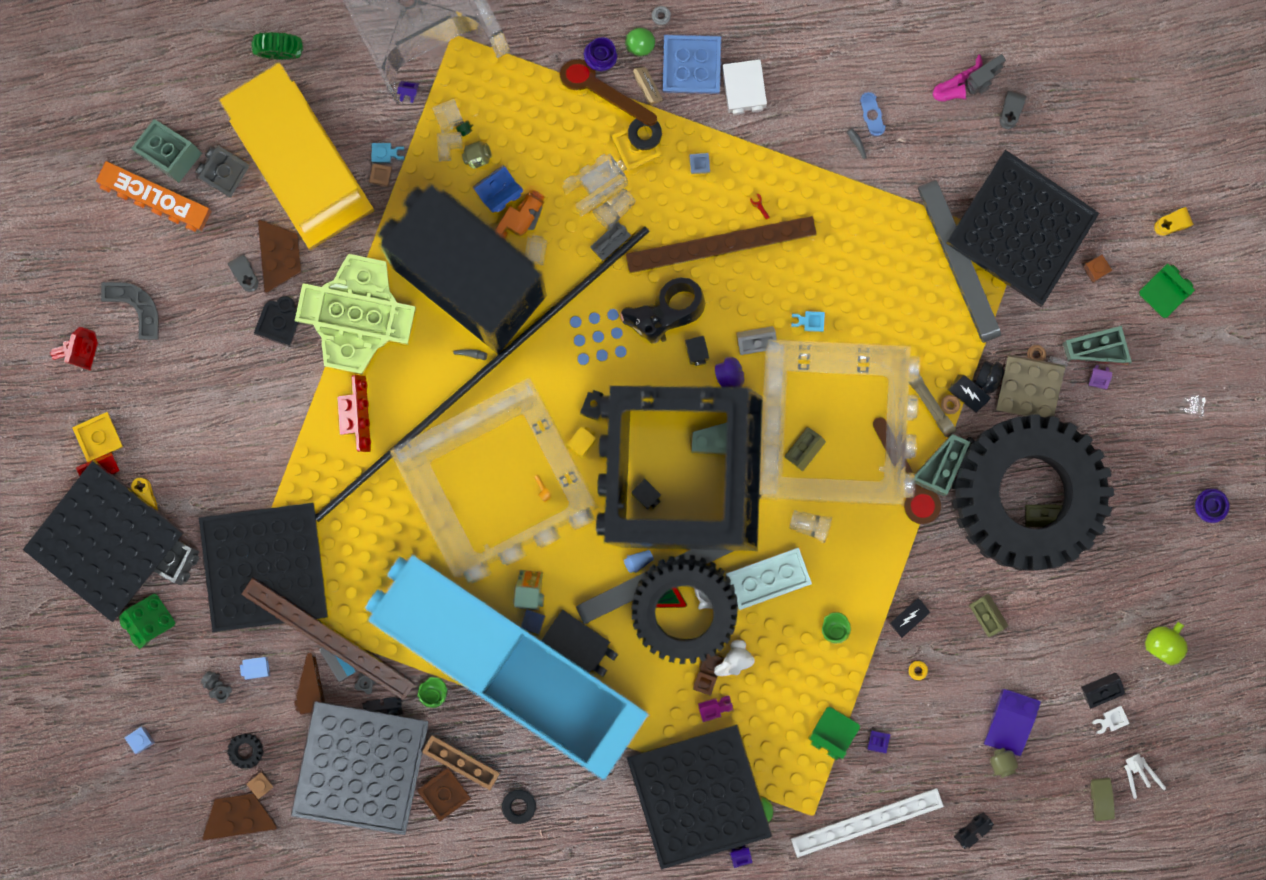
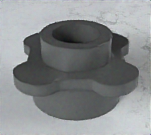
(209, 680)
(360, 684)
(226, 690)

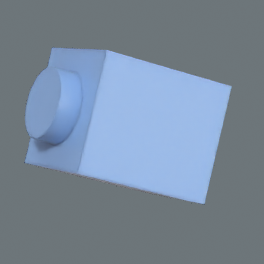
(255, 668)
(139, 740)

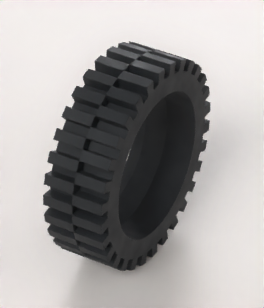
(691, 574)

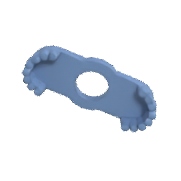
(868, 103)

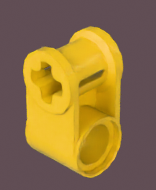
(1176, 221)
(147, 493)

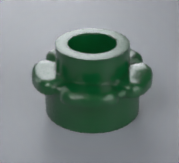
(464, 128)

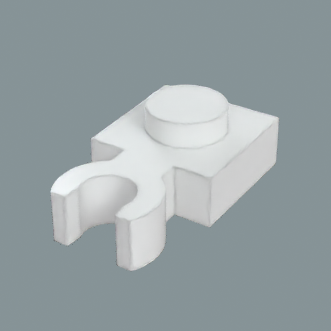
(1113, 719)

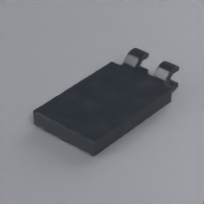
(578, 643)

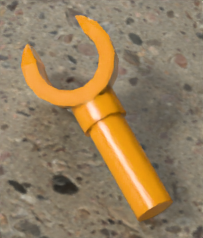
(545, 495)

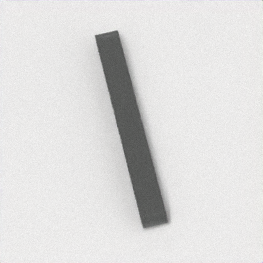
(960, 265)
(625, 592)

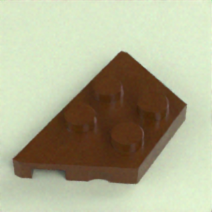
(278, 254)
(237, 817)

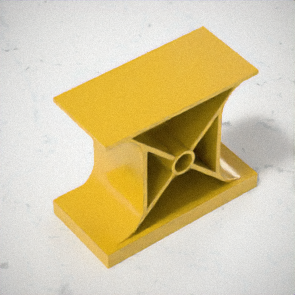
(296, 156)

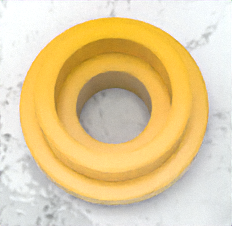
(924, 670)

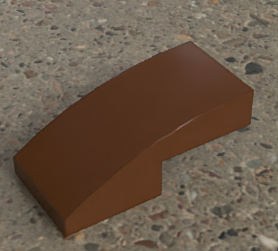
(706, 676)

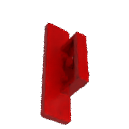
(354, 414)

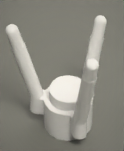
(1136, 764)

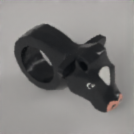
(656, 319)

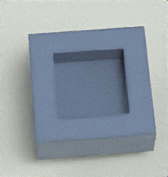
(699, 163)

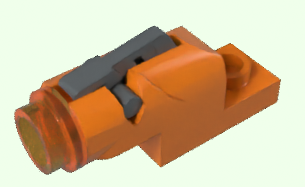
(524, 218)

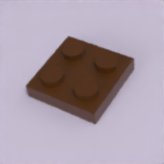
(444, 794)

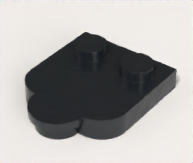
(278, 321)

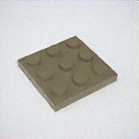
(1030, 386)

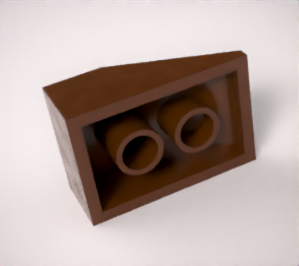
(309, 687)

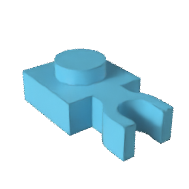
(383, 153)
(813, 321)

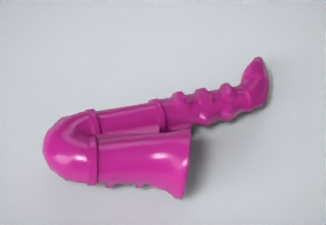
(950, 90)

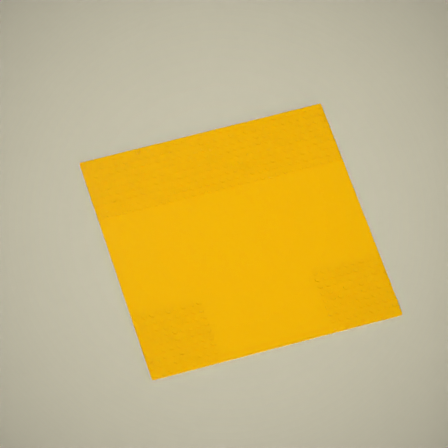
(869, 270)

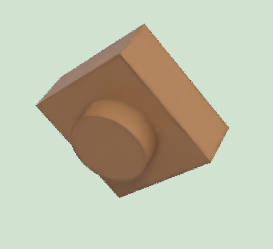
(380, 175)
(260, 785)

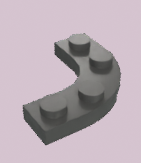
(140, 300)

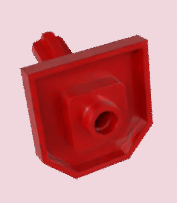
(79, 349)

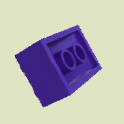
(1012, 721)

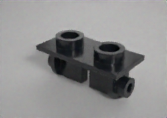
(391, 706)
(967, 835)

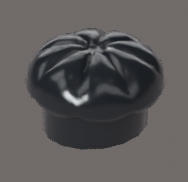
(990, 376)

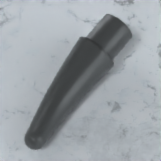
(857, 141)
(477, 354)

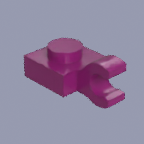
(712, 709)

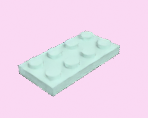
(769, 578)

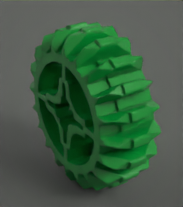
(277, 46)

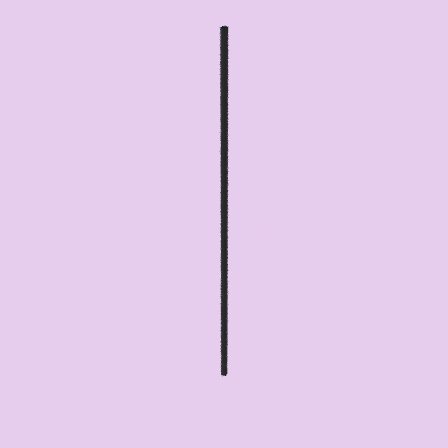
(484, 371)

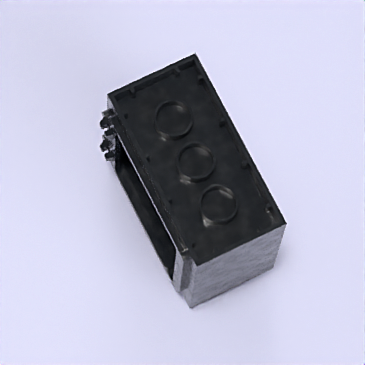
(463, 266)
(742, 478)

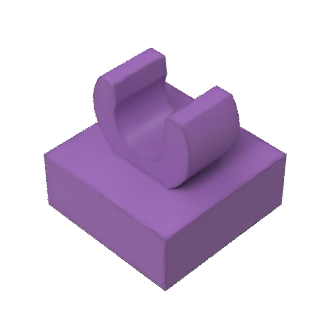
(1100, 378)

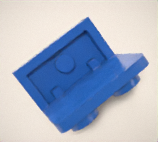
(498, 189)

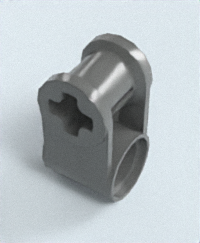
(1012, 107)
(242, 271)

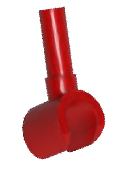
(759, 205)

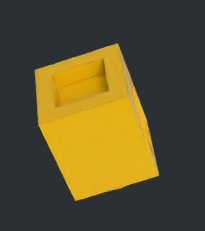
(582, 441)

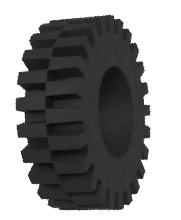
(1083, 483)

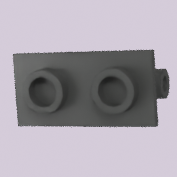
(610, 241)

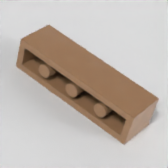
(461, 762)

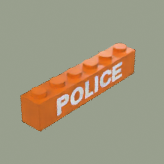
(153, 196)

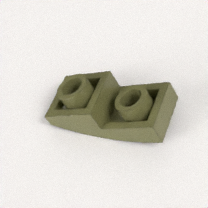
(1102, 799)

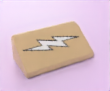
(647, 86)

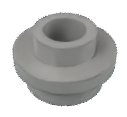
(661, 9)

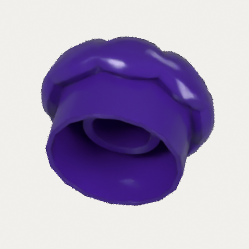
(600, 54)
(729, 373)
(1212, 505)

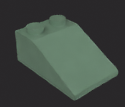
(166, 150)

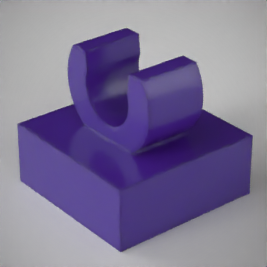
(408, 88)
(878, 742)
(741, 857)

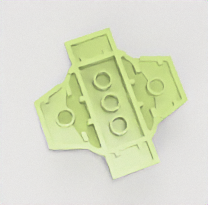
(355, 314)

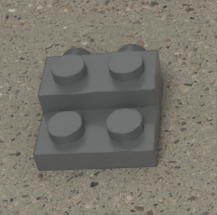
(981, 78)
(222, 170)
(178, 563)

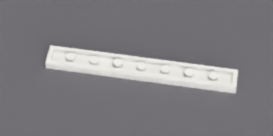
(867, 822)

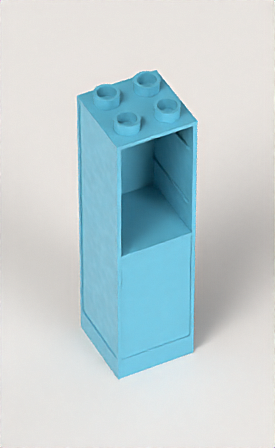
(505, 666)

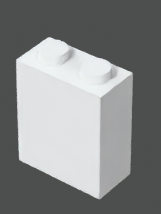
(744, 86)

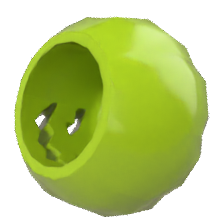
(1167, 644)

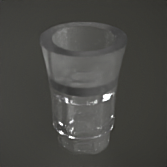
(614, 208)
(811, 525)

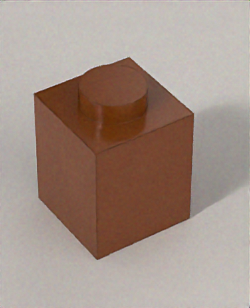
(1097, 268)

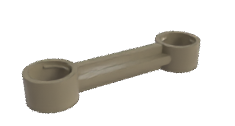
(941, 419)

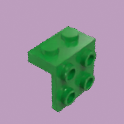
(1166, 290)
(146, 620)
(834, 733)

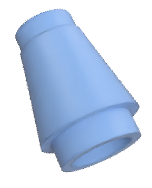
(637, 561)

